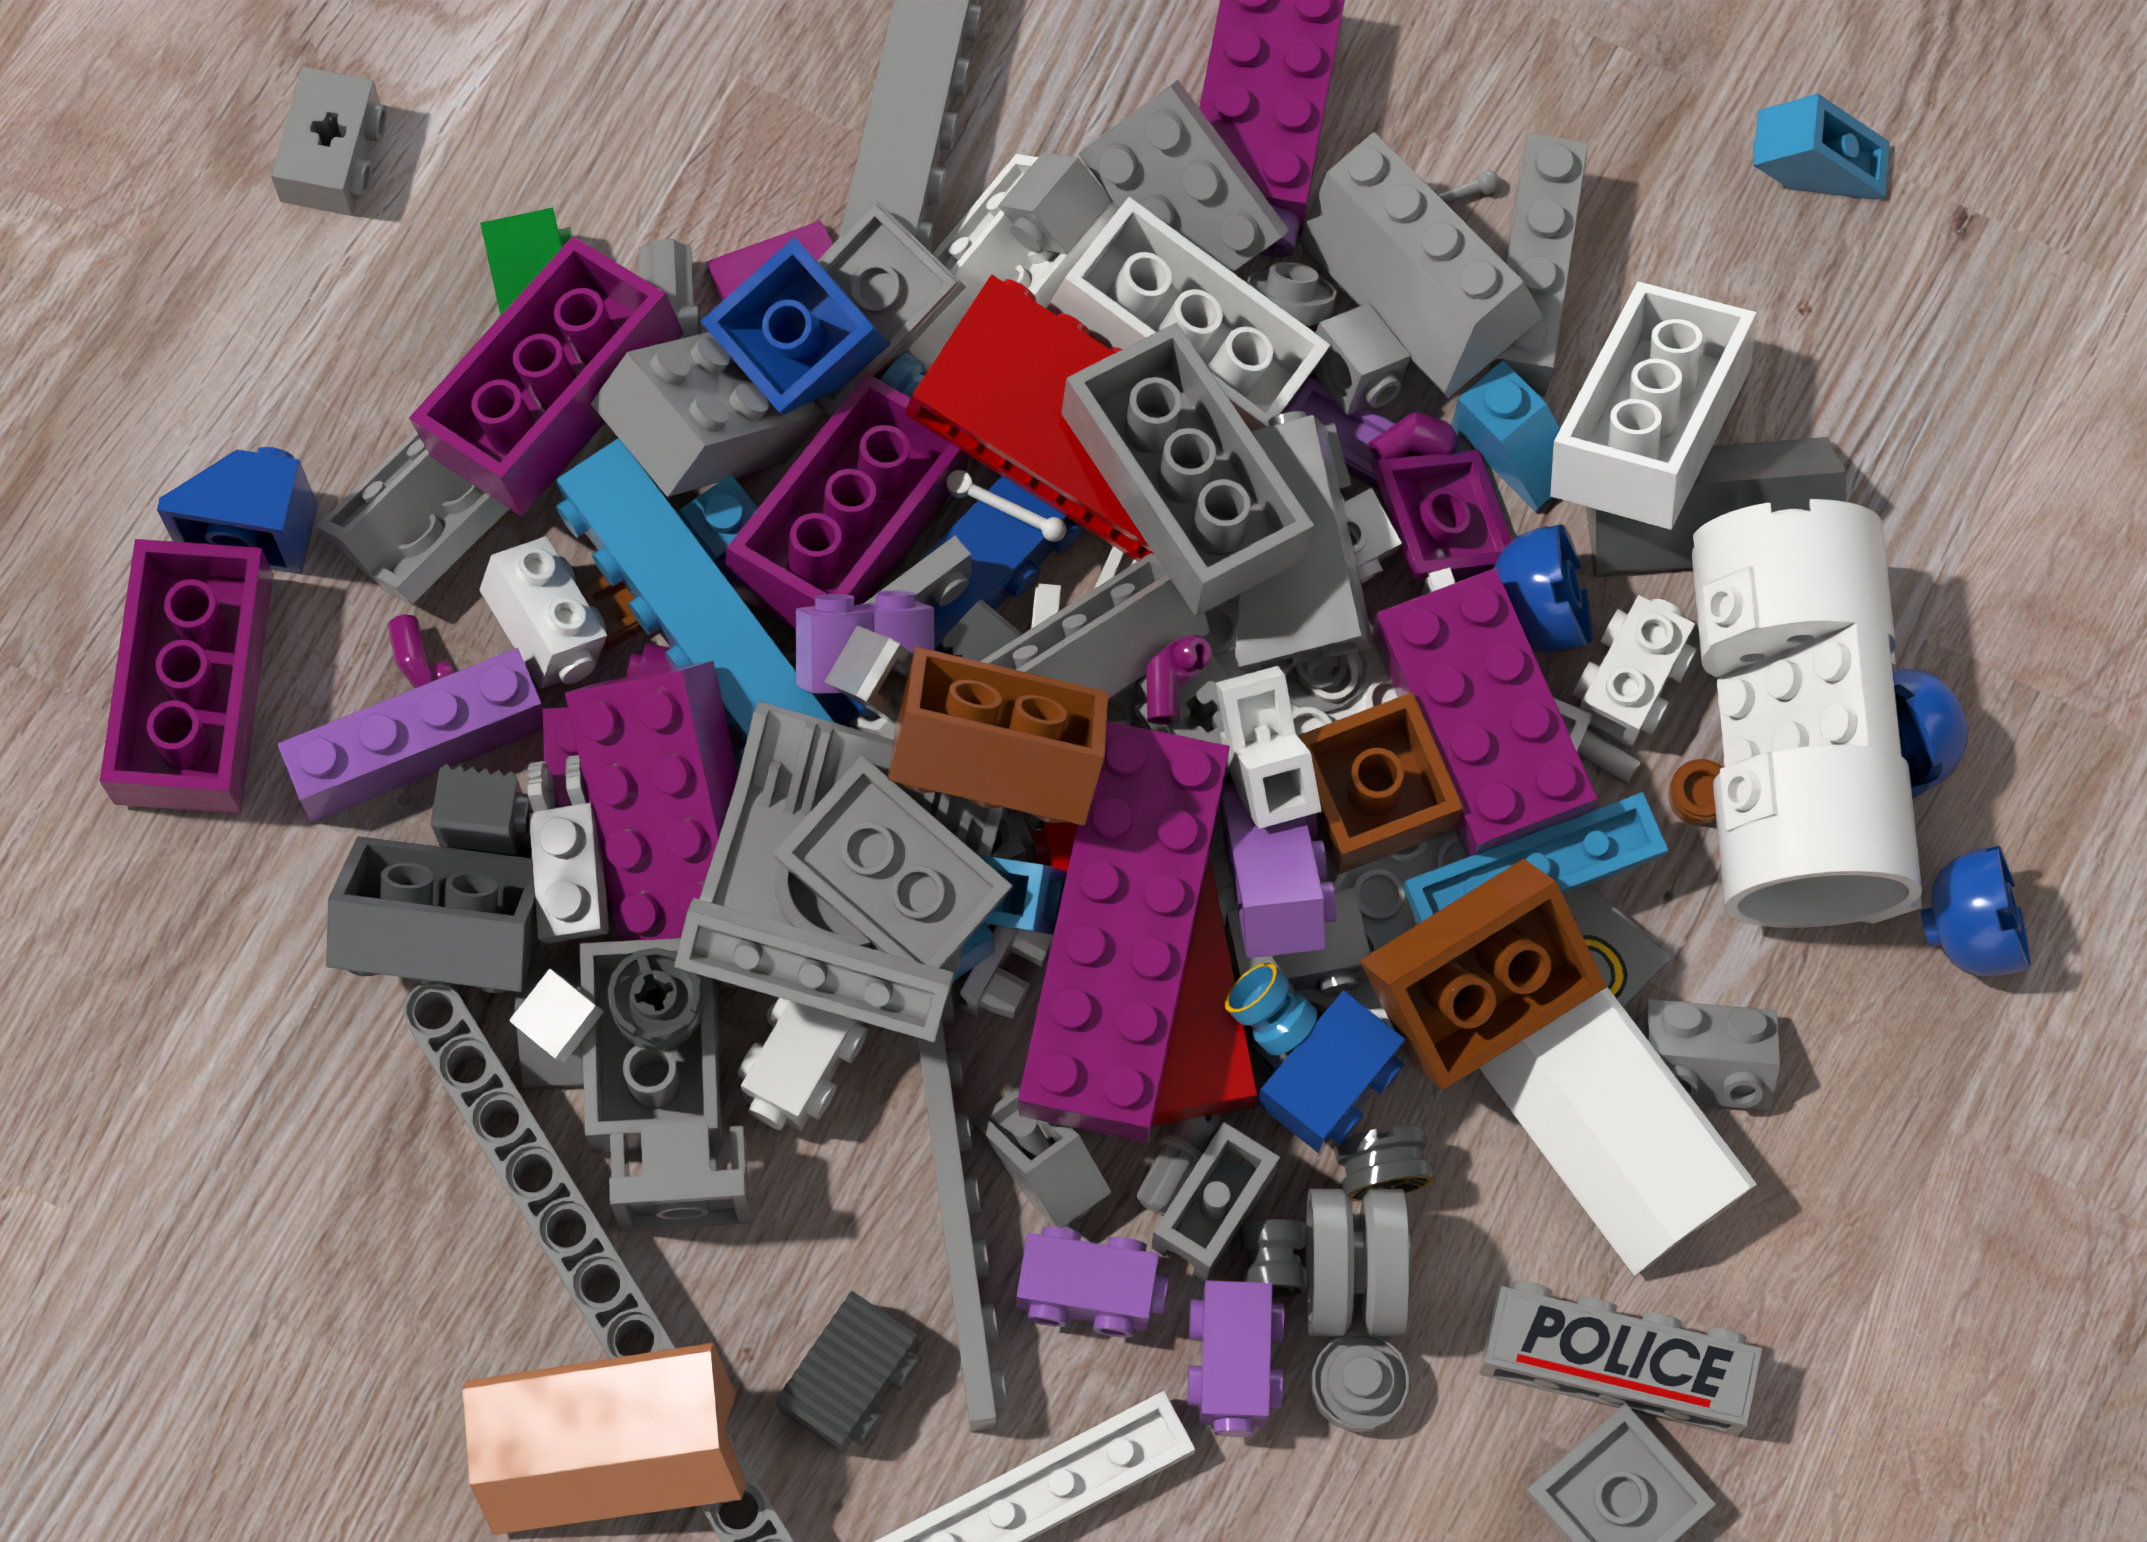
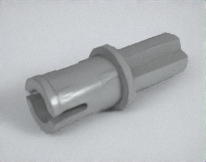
(1176, 1161)

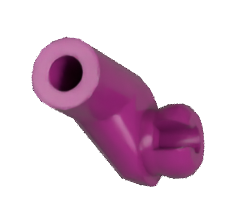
(1170, 672)

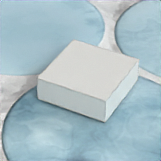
(556, 1015)

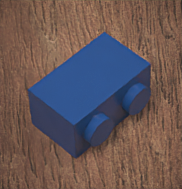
(1332, 1073)

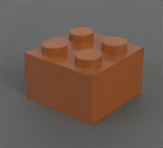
(1380, 783)

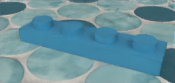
(1570, 853)

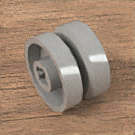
(1361, 1262)

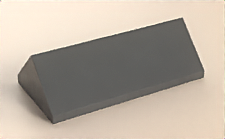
(1730, 479)

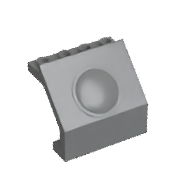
(772, 931)

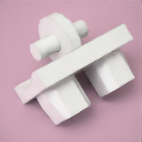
(995, 988)

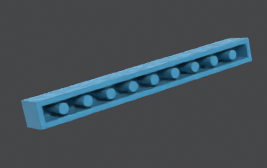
(688, 599)

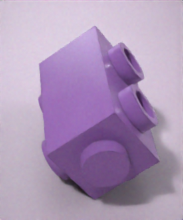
(1090, 1282)
(1235, 1372)

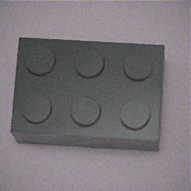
(433, 915)

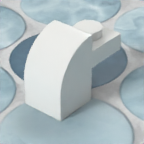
(1266, 756)

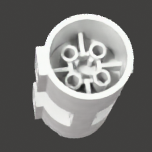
(1813, 762)

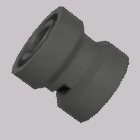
(1272, 1255)

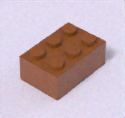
(999, 737)
(1483, 973)

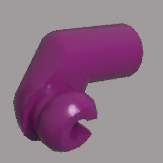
(1416, 434)
(411, 654)

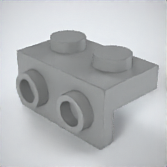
(1717, 1051)

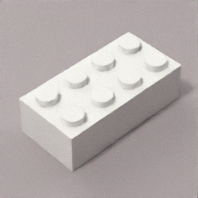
(1150, 276)
(1653, 405)

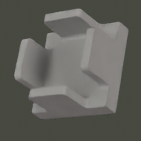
(679, 1179)

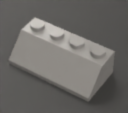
(1416, 265)

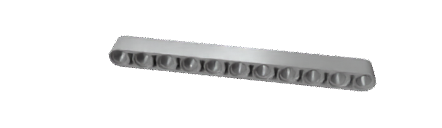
(553, 1205)

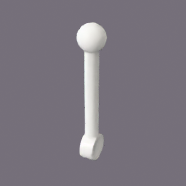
(961, 485)

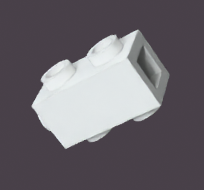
(544, 612)
(1642, 656)
(794, 1068)

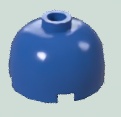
(1546, 590)
(1929, 726)
(1978, 915)

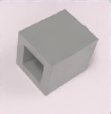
(1054, 204)

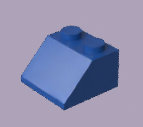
(794, 330)
(246, 502)

